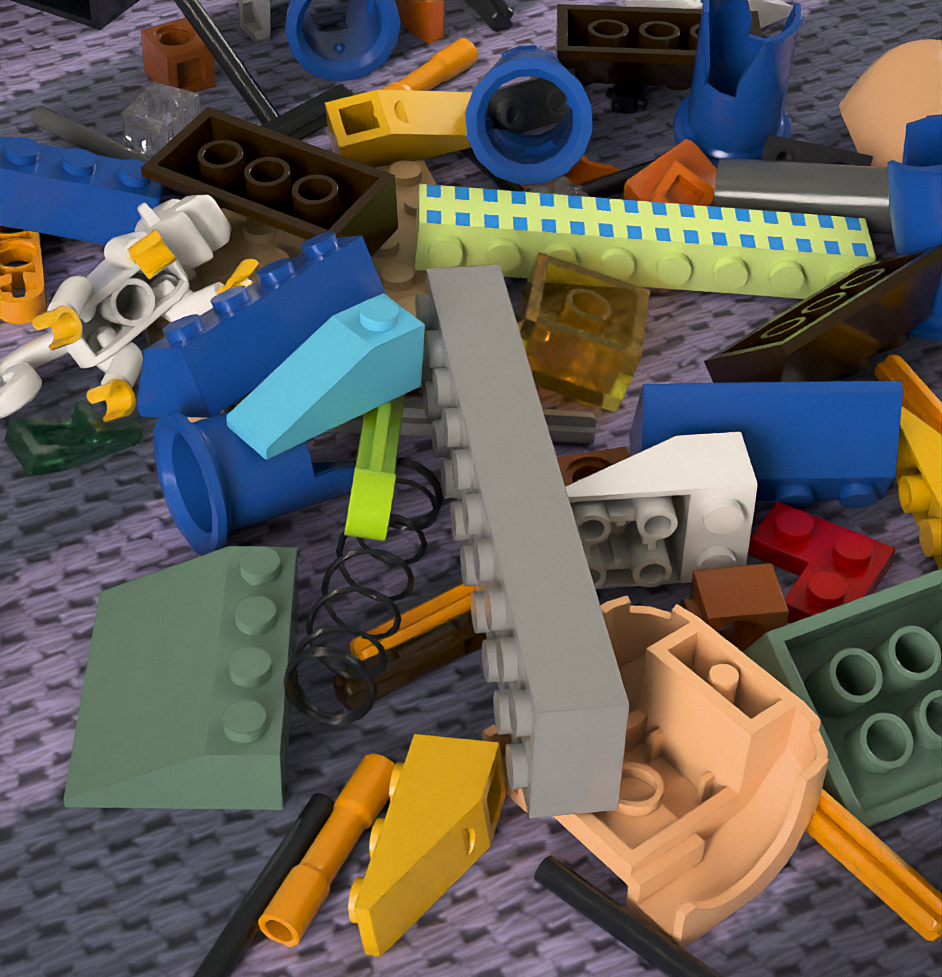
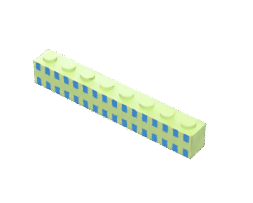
(639, 240)

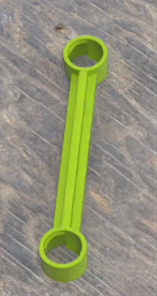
(375, 472)

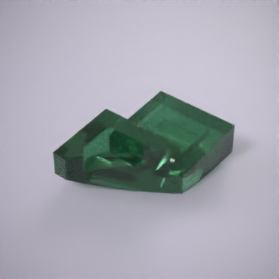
(67, 443)

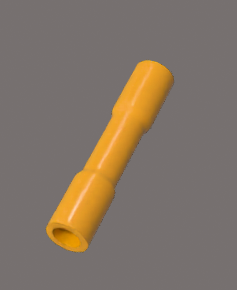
(439, 68)
(310, 881)

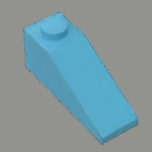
(334, 376)

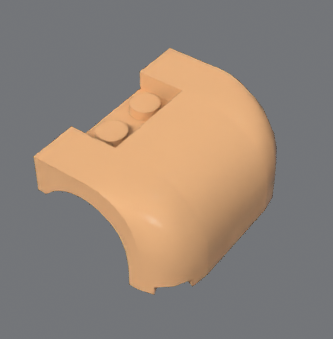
(891, 93)
(711, 776)

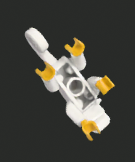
(131, 288)

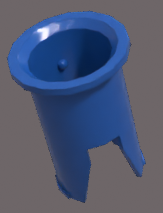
(349, 52)
(741, 66)
(529, 157)
(917, 204)
(224, 485)

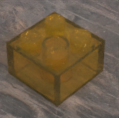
(581, 331)

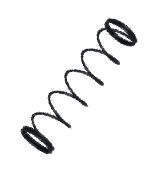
(290, 681)

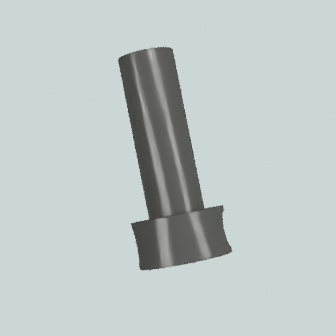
(806, 189)

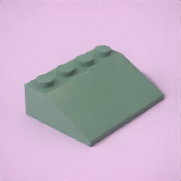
(190, 686)
(878, 692)

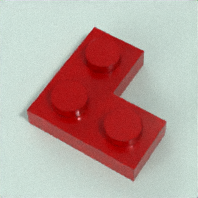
(830, 559)

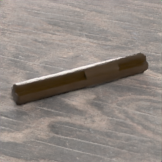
(412, 660)

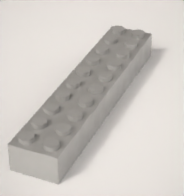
(520, 551)

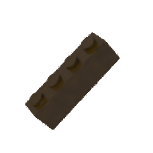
(631, 44)
(277, 179)
(837, 325)

